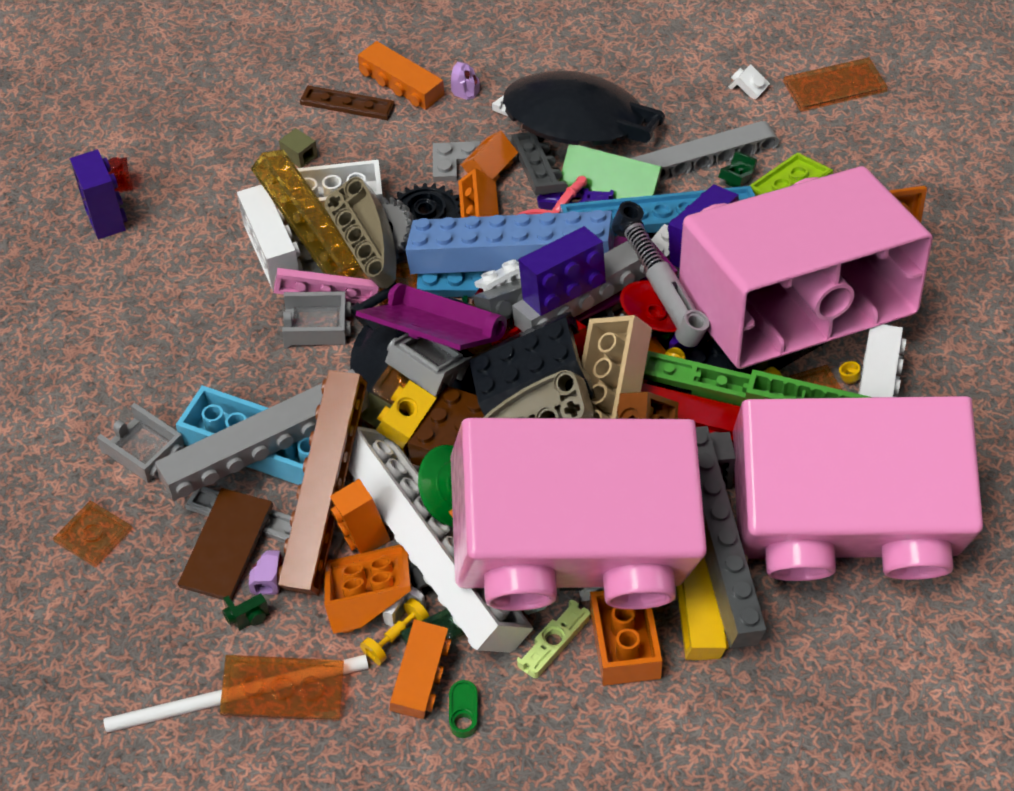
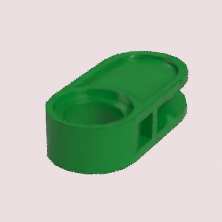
(463, 703)

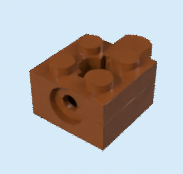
(646, 406)

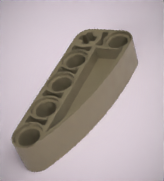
(365, 229)
(548, 398)

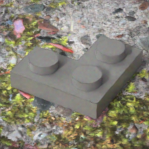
(447, 156)

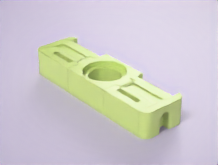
(543, 653)

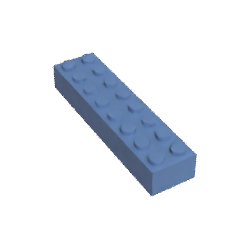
(489, 241)

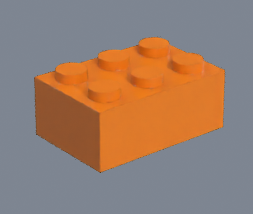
(625, 642)

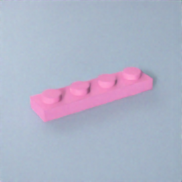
(302, 281)

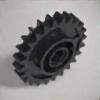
(430, 202)

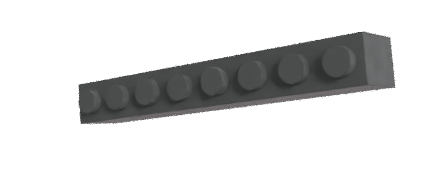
(725, 554)

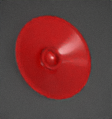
(642, 301)

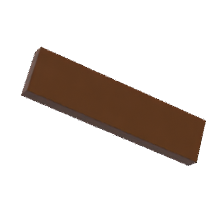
(347, 102)

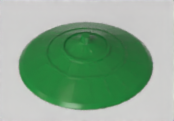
(435, 483)

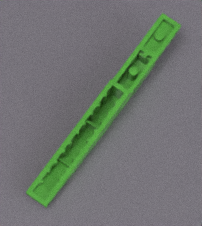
(731, 385)

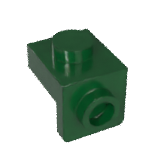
(739, 171)
(247, 613)

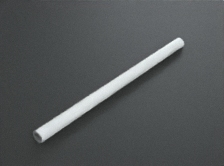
(194, 703)

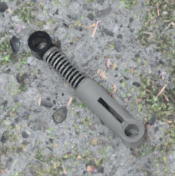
(689, 322)

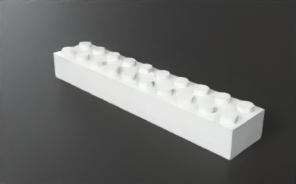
(430, 544)

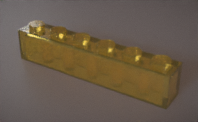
(305, 213)

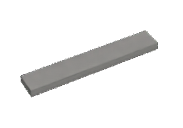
(276, 527)

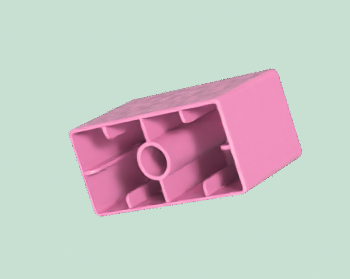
(803, 265)
(856, 483)
(576, 509)

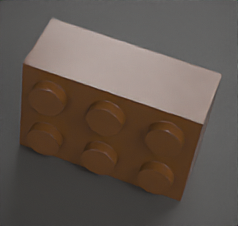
(443, 422)

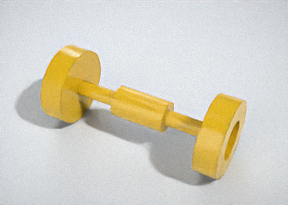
(374, 650)

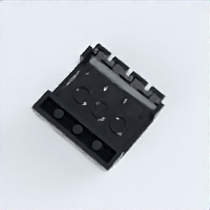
(525, 359)

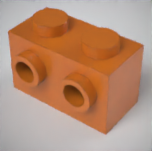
(491, 156)

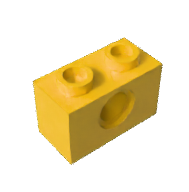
(397, 426)

